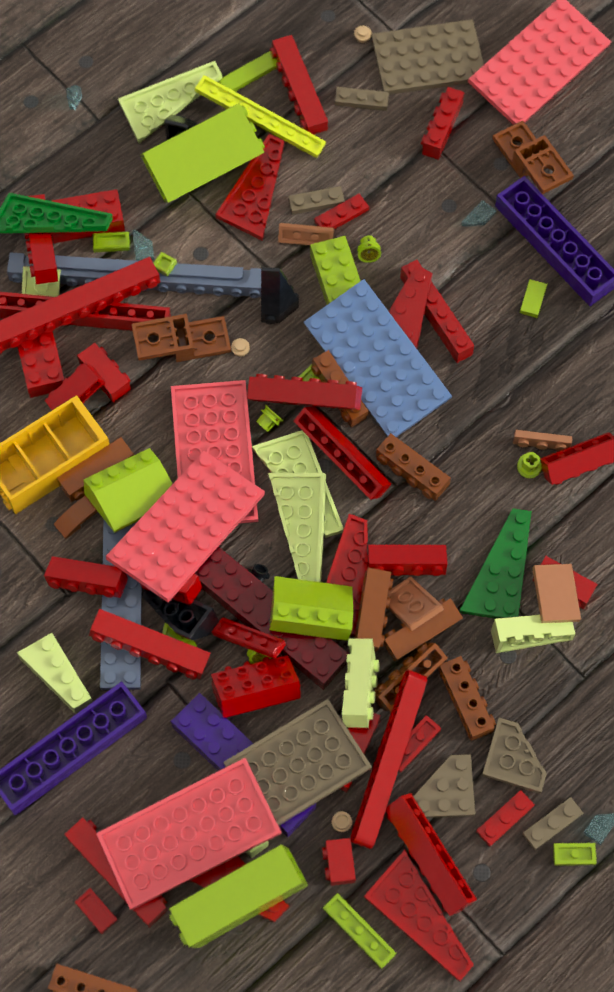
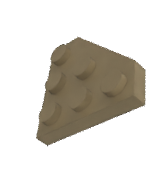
(513, 759)
(449, 790)

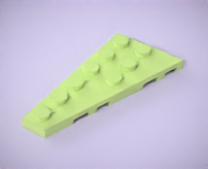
(151, 106)
(296, 455)
(302, 514)

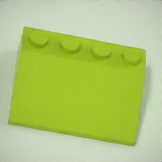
(127, 489)
(311, 608)

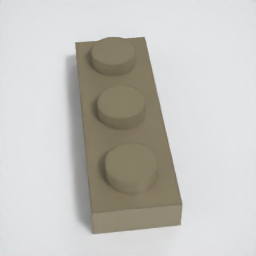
(361, 98)
(316, 200)
(552, 823)

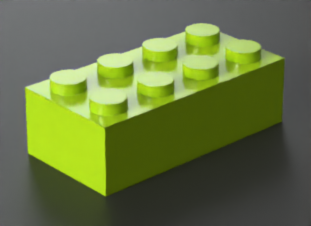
(334, 267)

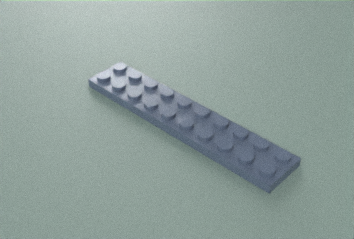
(119, 664)

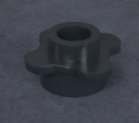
(260, 572)

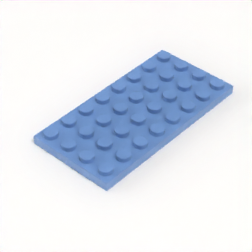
(379, 357)

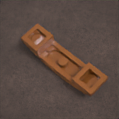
(74, 517)

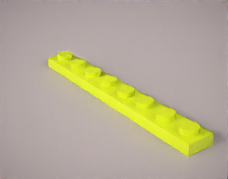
(261, 116)

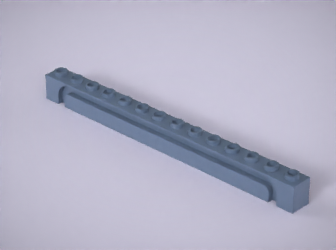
(182, 279)

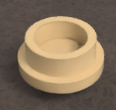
(362, 34)
(240, 347)
(341, 821)

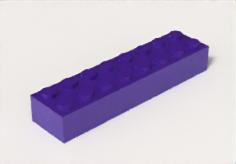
(556, 240)
(218, 741)
(69, 747)

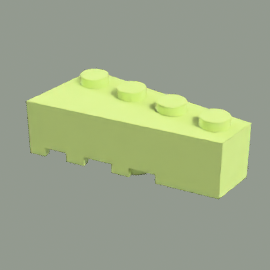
(528, 632)
(54, 669)
(360, 683)

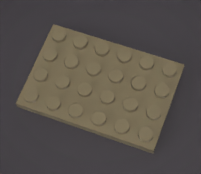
(427, 56)
(304, 761)

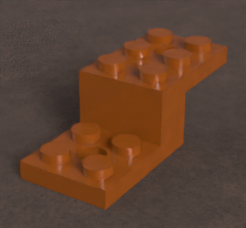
(532, 157)
(181, 338)

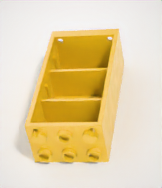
(45, 451)

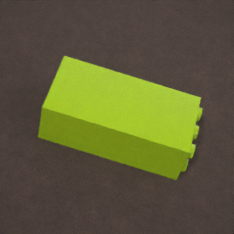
(202, 153)
(237, 897)

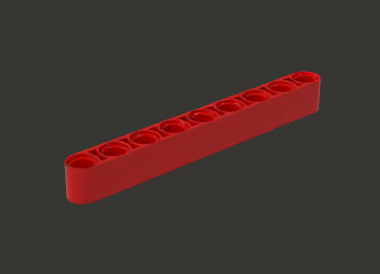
(388, 759)

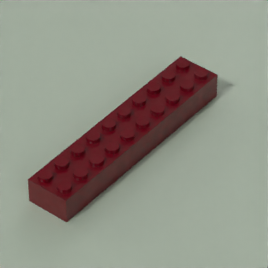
(251, 604)

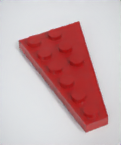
(252, 195)
(351, 561)

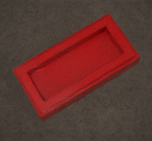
(96, 911)

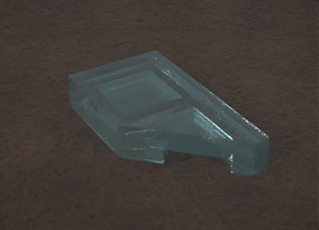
(74, 96)
(480, 215)
(142, 246)
(600, 827)

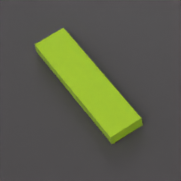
(249, 72)
(359, 931)

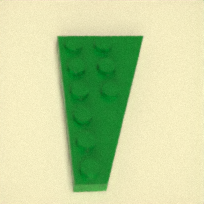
(37, 215)
(500, 580)

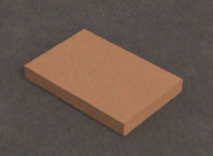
(556, 593)
(412, 603)

